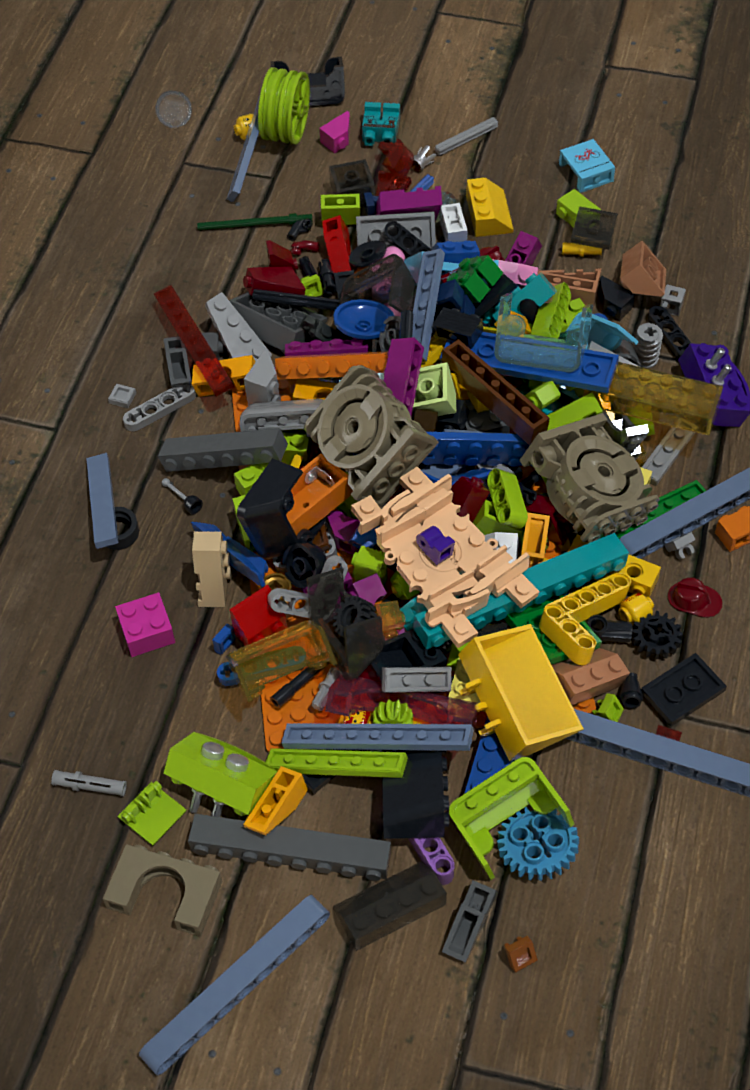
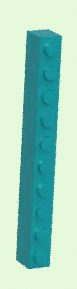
(549, 577)

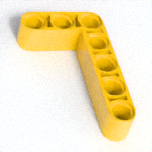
(562, 617)

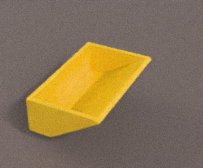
(518, 691)

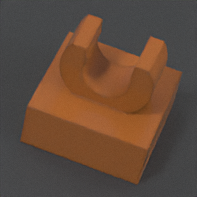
(521, 953)

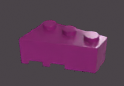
(409, 202)

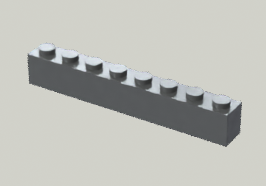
(291, 847)

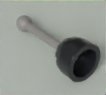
(191, 503)

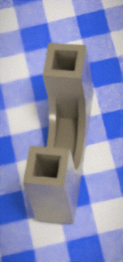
(140, 866)

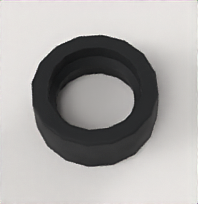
(132, 534)

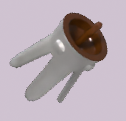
(420, 160)

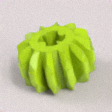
(392, 713)

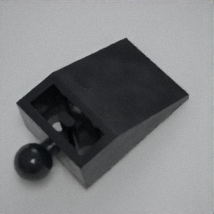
(408, 651)

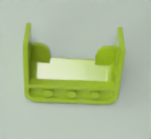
(500, 798)

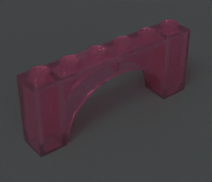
(366, 694)

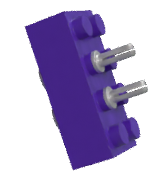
(714, 366)

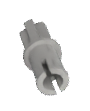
(321, 697)

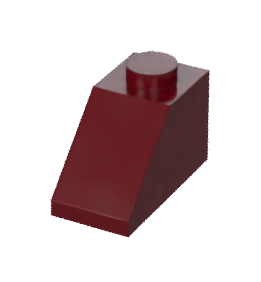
(280, 256)

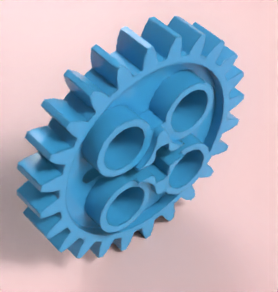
(518, 852)

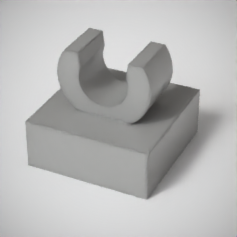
(680, 543)

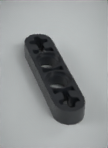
(669, 337)

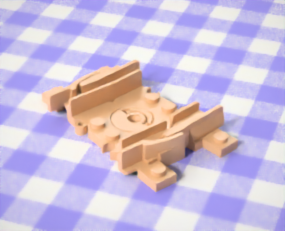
(480, 563)

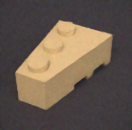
(212, 568)

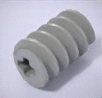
(649, 344)

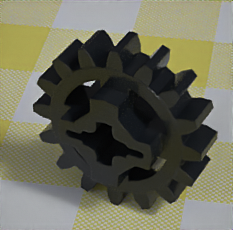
(657, 635)

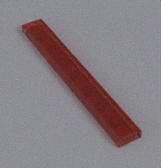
(194, 341)

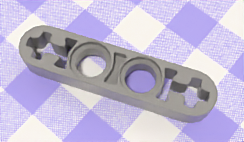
(161, 408)

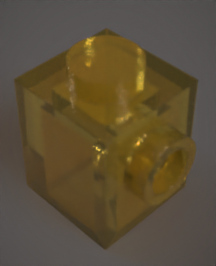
(392, 618)

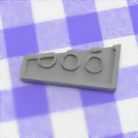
(233, 329)

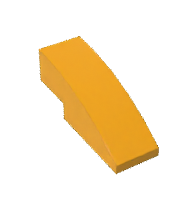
(535, 538)

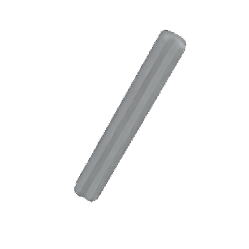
(466, 136)

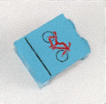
(589, 165)

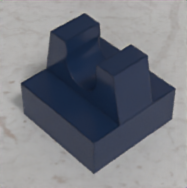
(370, 204)

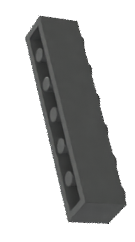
(222, 450)

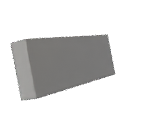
(416, 679)

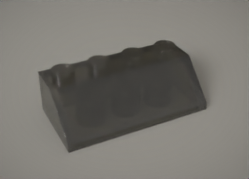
(390, 904)

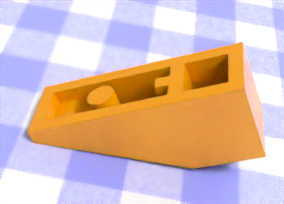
(277, 801)

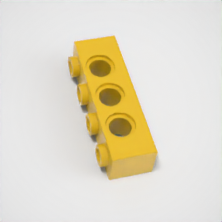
(645, 573)

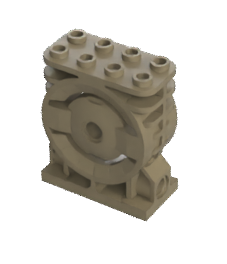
(368, 421)
(607, 485)

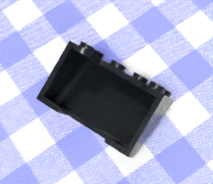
(417, 800)

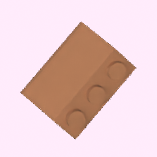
(643, 271)
(599, 676)

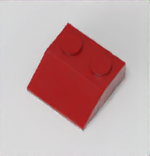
(255, 618)

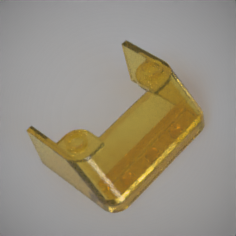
(279, 656)

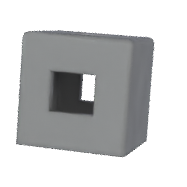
(668, 298)

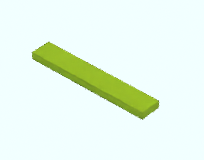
(339, 762)

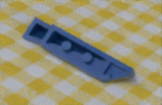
(239, 556)

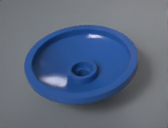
(362, 318)

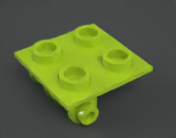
(152, 813)

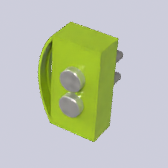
(220, 772)

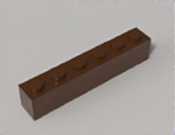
(495, 392)

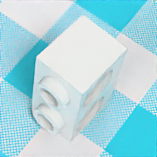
(453, 223)

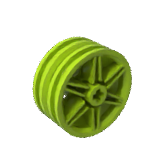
(283, 105)

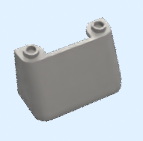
(278, 414)

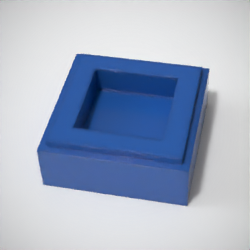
(223, 639)

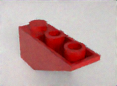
(337, 243)

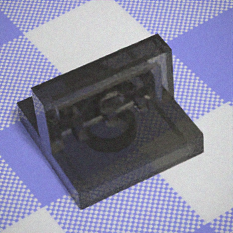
(594, 228)

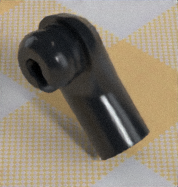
(298, 228)

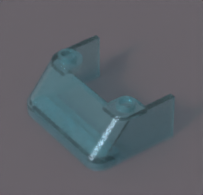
(536, 351)

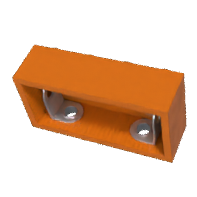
(319, 487)

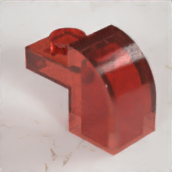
(398, 157)

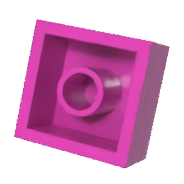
(145, 624)

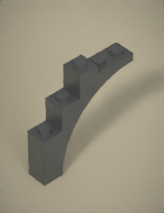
(625, 432)

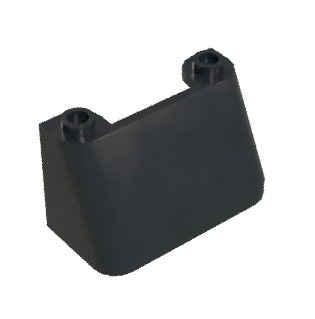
(326, 86)

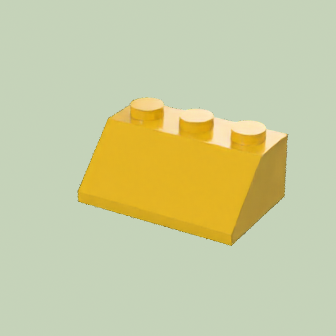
(488, 208)

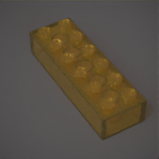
(661, 398)

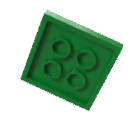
(532, 615)

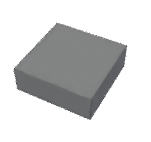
(122, 396)

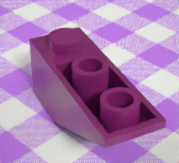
(524, 249)

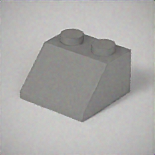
(262, 382)

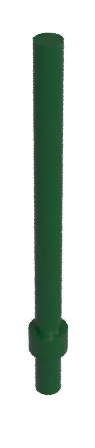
(292, 218)

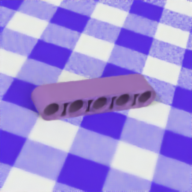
(435, 859)

